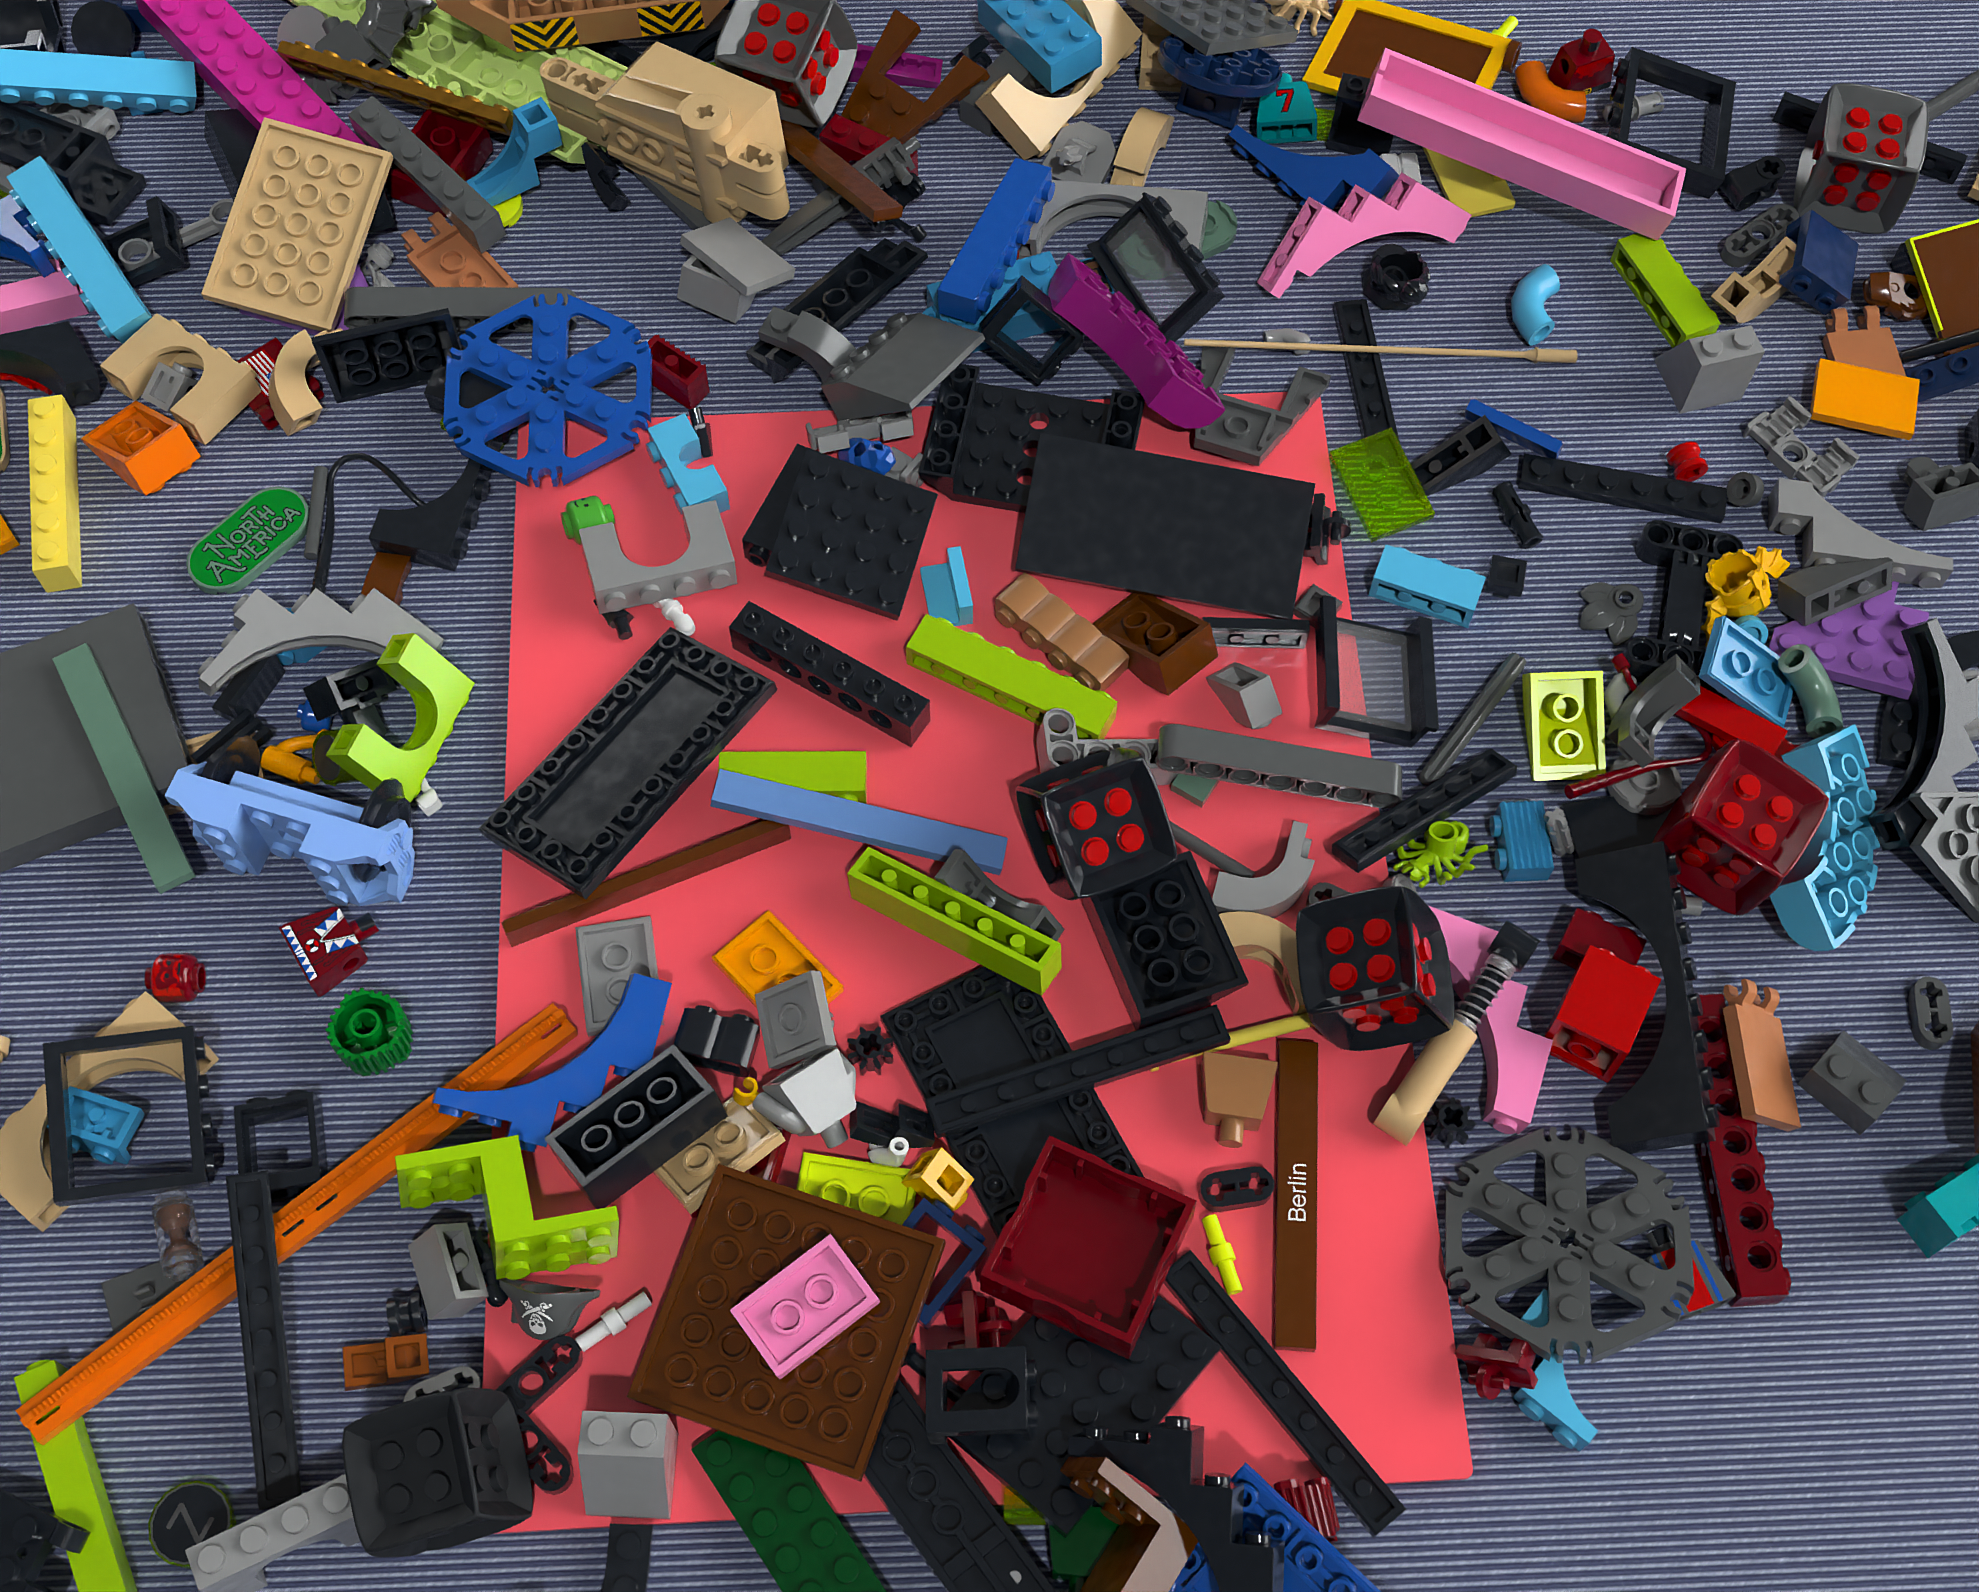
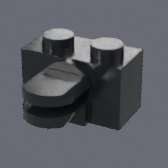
(352, 695)

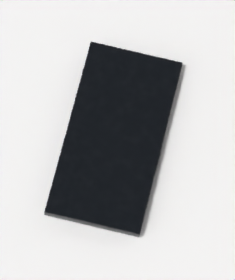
(1165, 527)
(627, 761)
(980, 1031)

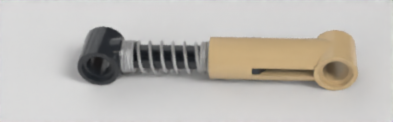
(1445, 1052)

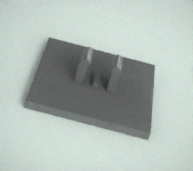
(135, 1293)

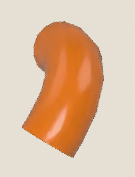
(1544, 95)

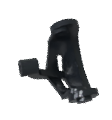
(904, 195)

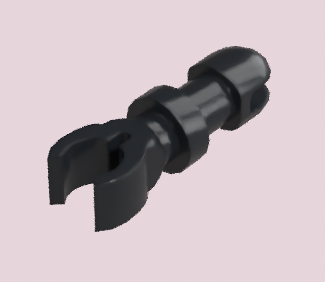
(496, 1295)

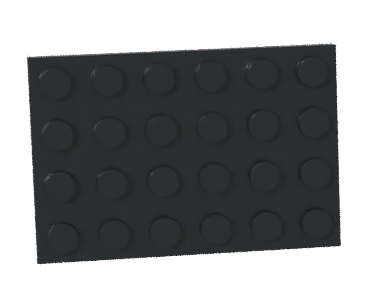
(1080, 1388)

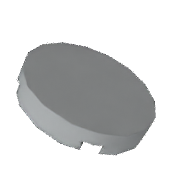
(302, 25)
(1649, 792)

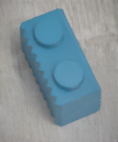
(1522, 841)

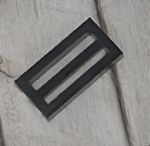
(242, 725)

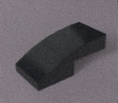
(601, 171)
(880, 1127)

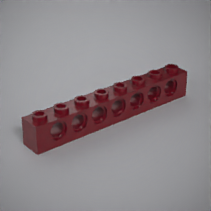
(1725, 1201)

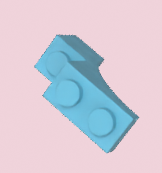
(1551, 1397)

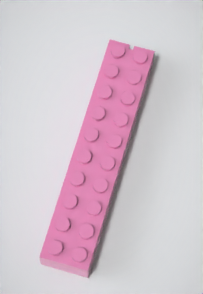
(1522, 144)

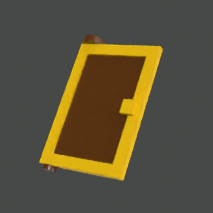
(1369, 26)

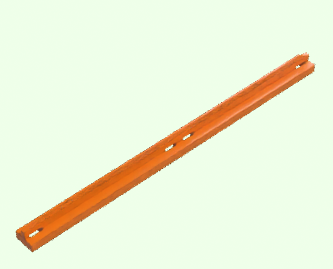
(352, 1182)

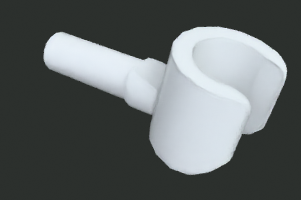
(429, 799)

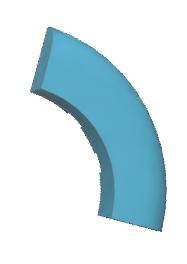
(1837, 869)

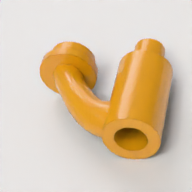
(283, 762)

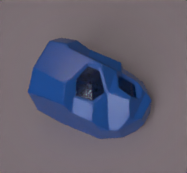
(868, 455)

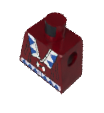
(328, 946)

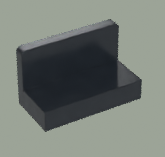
(249, 688)

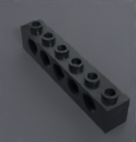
(830, 673)

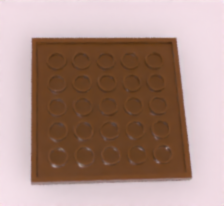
(712, 1372)

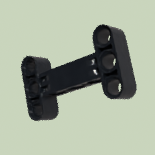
(1681, 593)

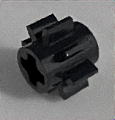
(865, 1042)
(1452, 1132)

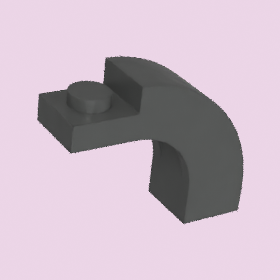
(808, 338)
(1651, 707)
(967, 878)

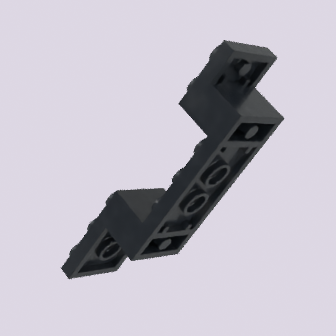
(75, 154)

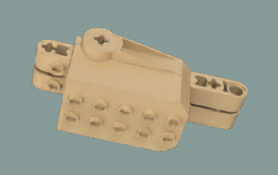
(683, 126)

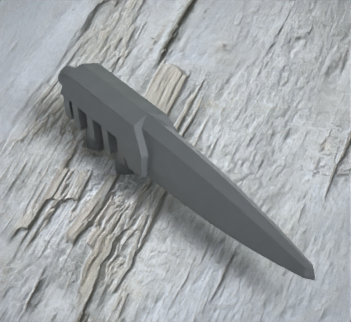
(878, 167)

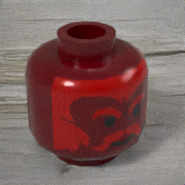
(175, 978)

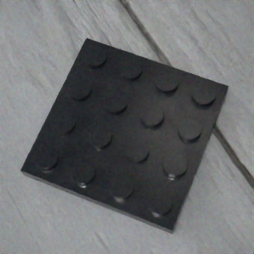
(851, 534)

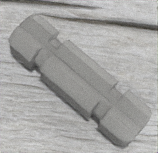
(1559, 832)

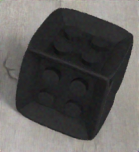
(436, 1472)

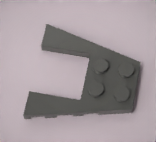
(1248, 429)

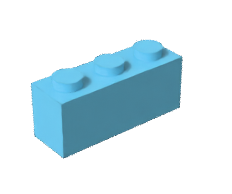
(1427, 585)

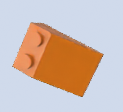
(142, 447)

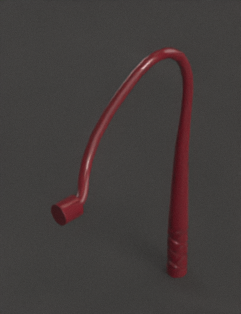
(1609, 778)

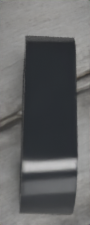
(1235, 1180)

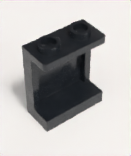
(1346, 132)

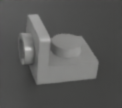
(168, 385)
(906, 468)

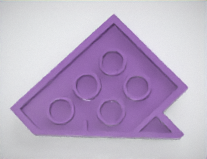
(1860, 644)

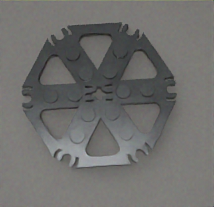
(1568, 1269)

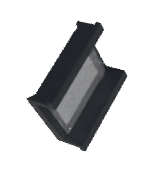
(1374, 678)

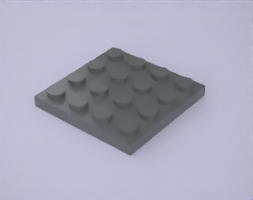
(1218, 24)

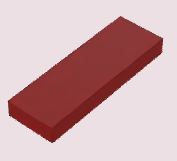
(1732, 721)

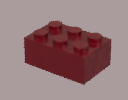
(456, 142)

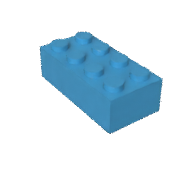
(1044, 38)

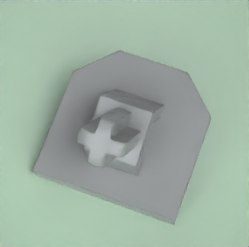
(1081, 154)

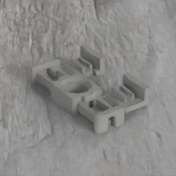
(837, 436)
(1773, 438)

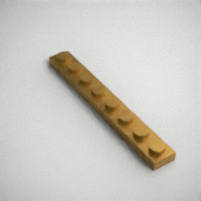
(390, 85)

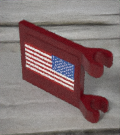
(262, 362)

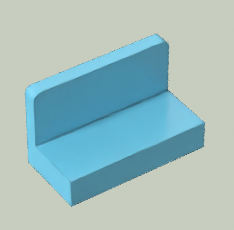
(948, 589)

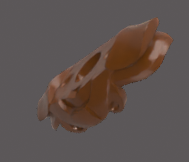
(1887, 291)

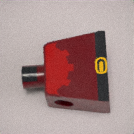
(1583, 64)

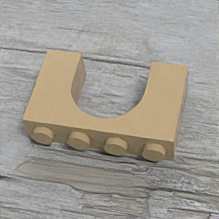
(216, 398)

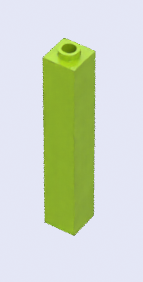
(78, 1492)

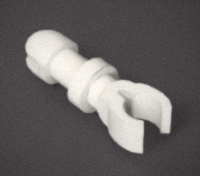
(673, 611)

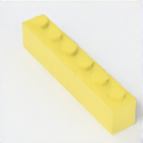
(54, 494)

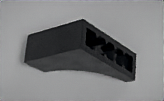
(52, 358)

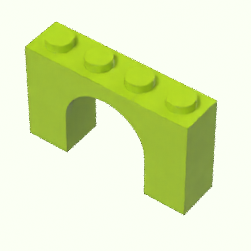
(438, 696)

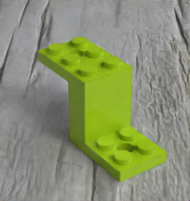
(515, 1238)

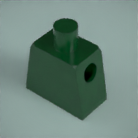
(1079, 1552)

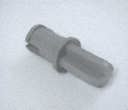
(1641, 105)

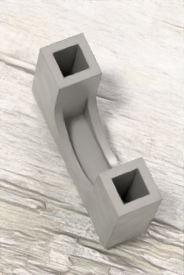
(625, 584)
(236, 1556)

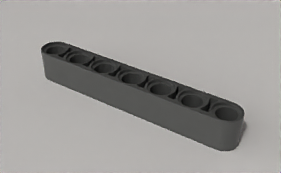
(466, 304)
(1279, 766)

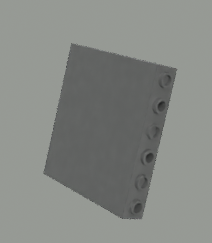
(48, 770)

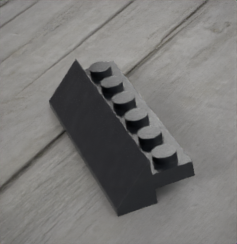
(842, 296)

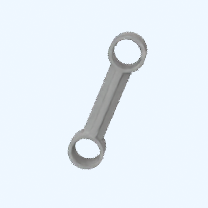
(188, 235)

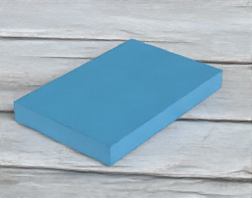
(1746, 672)

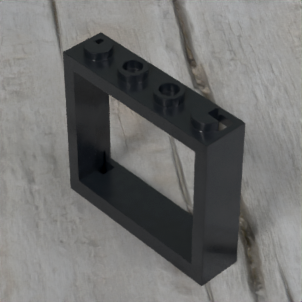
(1718, 91)
(60, 1125)

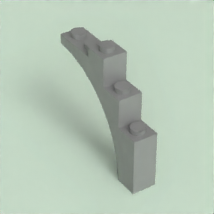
(316, 622)

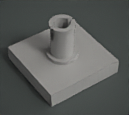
(795, 1019)

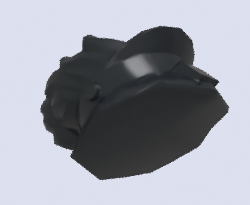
(1396, 278)

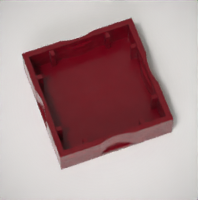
(1088, 1247)

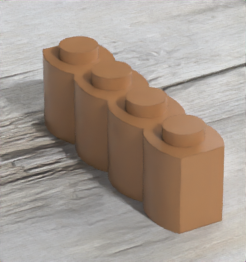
(1061, 633)

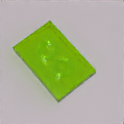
(1381, 484)

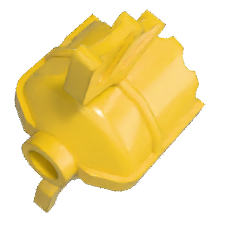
(1741, 583)

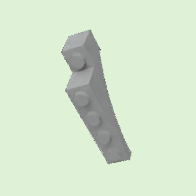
(1836, 539)

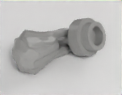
(382, 256)

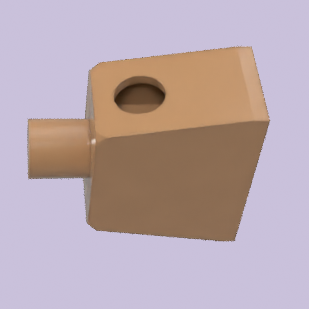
(1235, 1094)

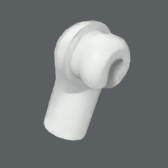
(889, 1156)

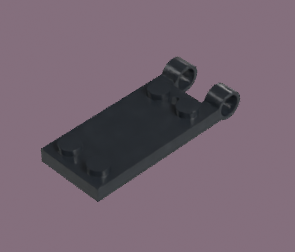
(33, 1529)

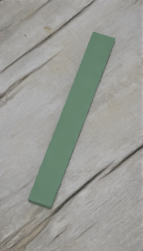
(124, 768)

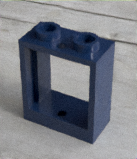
(967, 1236)

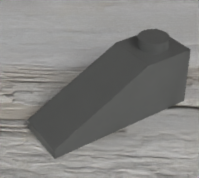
(1832, 588)

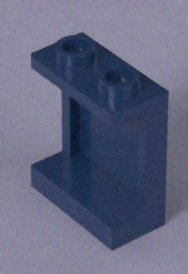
(1821, 264)

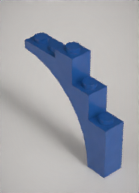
(530, 1108)

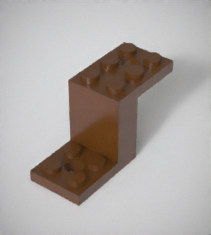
(1150, 1541)

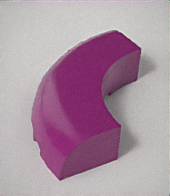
(1135, 344)

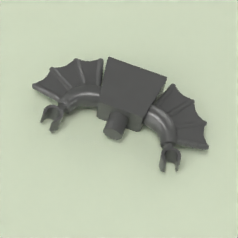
(369, 41)

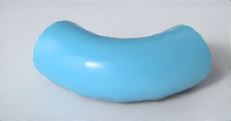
(1529, 301)

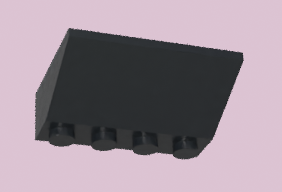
(386, 354)
(1165, 944)

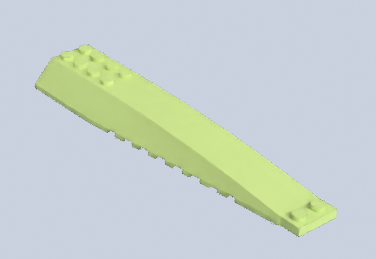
(471, 63)

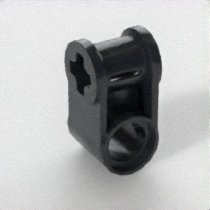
(1753, 182)

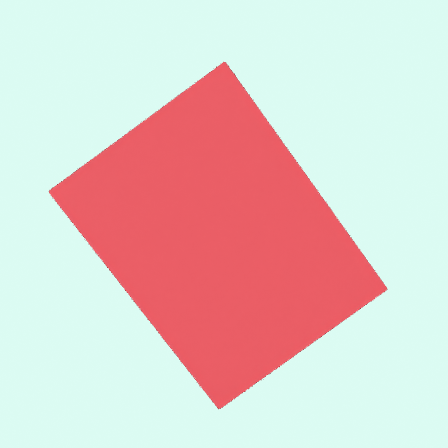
(1382, 1292)

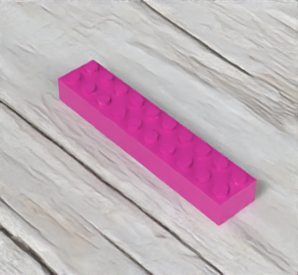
(241, 65)

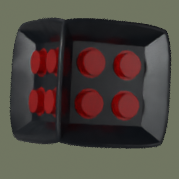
(1096, 823)
(1374, 969)

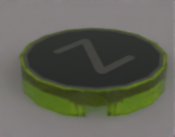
(188, 1517)

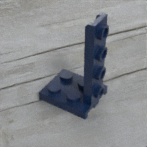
(1947, 374)

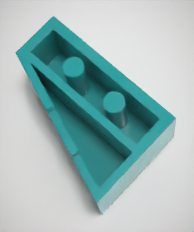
(1946, 1213)

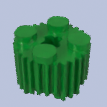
(381, 1047)

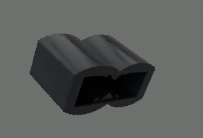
(718, 1041)

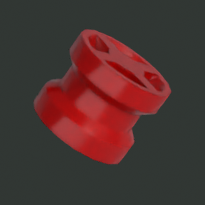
(1687, 461)

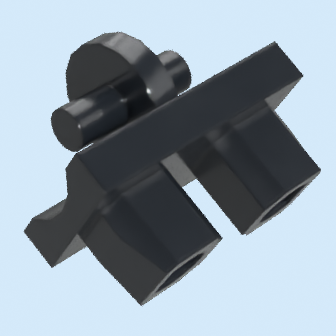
(1324, 528)

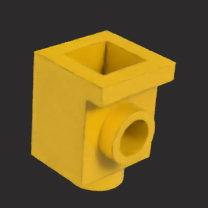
(940, 1178)

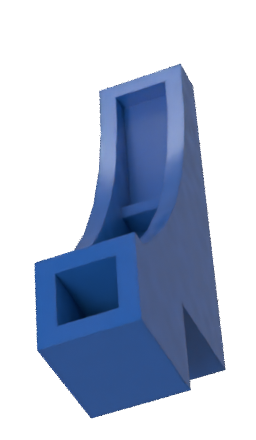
(1317, 176)

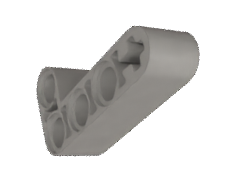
(1067, 747)

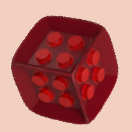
(1742, 826)

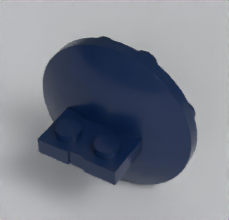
(1219, 82)

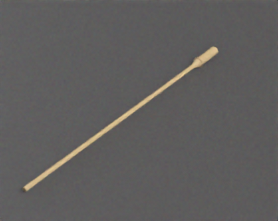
(1535, 355)

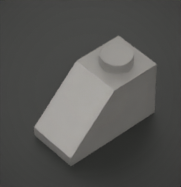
(1246, 695)

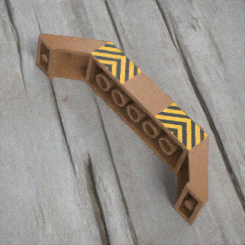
(564, 23)

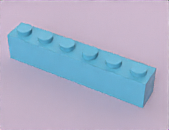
(97, 80)
(79, 248)

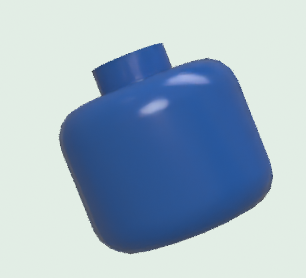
(309, 721)

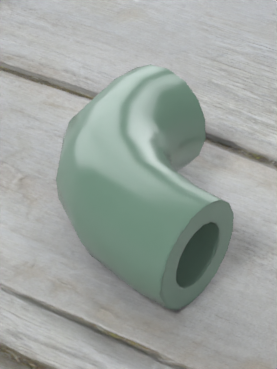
(1813, 690)

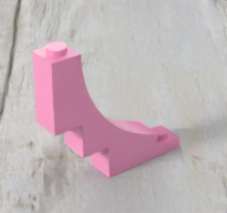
(1323, 233)
(1512, 1055)

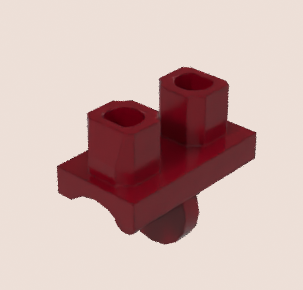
(980, 1323)
(1498, 1369)

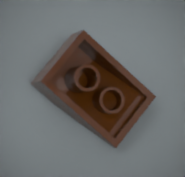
(1161, 640)

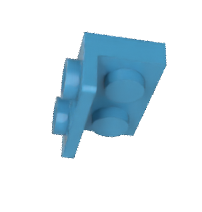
(102, 1125)

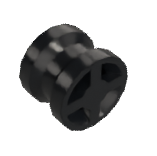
(406, 1314)

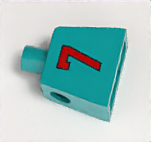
(1287, 114)

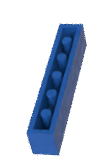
(995, 241)

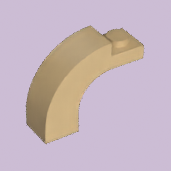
(1142, 139)
(1751, 295)
(288, 391)
(1270, 942)

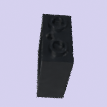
(1005, 309)
(264, 1110)

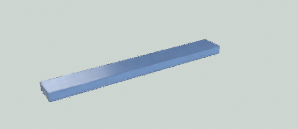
(855, 820)

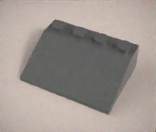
(898, 366)

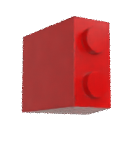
(1601, 1013)

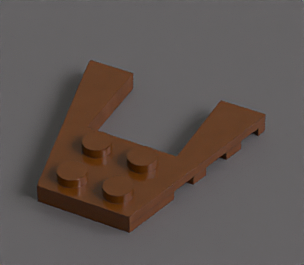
(891, 109)

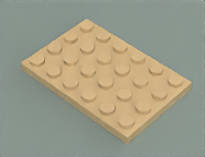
(297, 225)

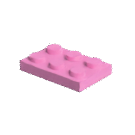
(805, 1306)

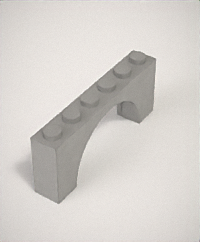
(1083, 200)

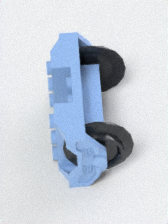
(350, 850)

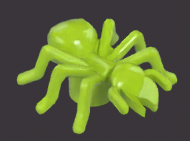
(1443, 843)

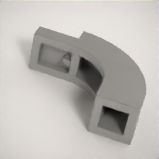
(1273, 892)

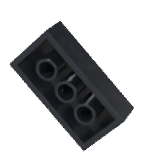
(636, 1127)

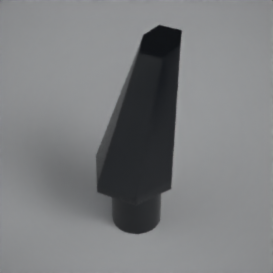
(702, 430)
(620, 621)

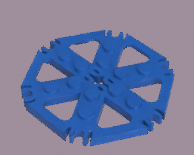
(548, 412)

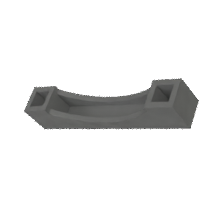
(455, 197)

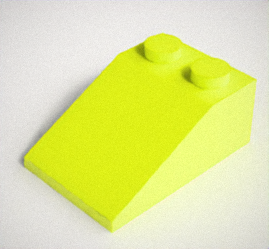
(1564, 724)

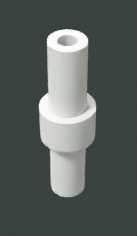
(613, 1321)

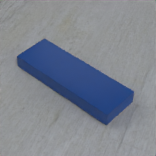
(1515, 430)

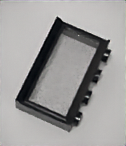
(1157, 267)

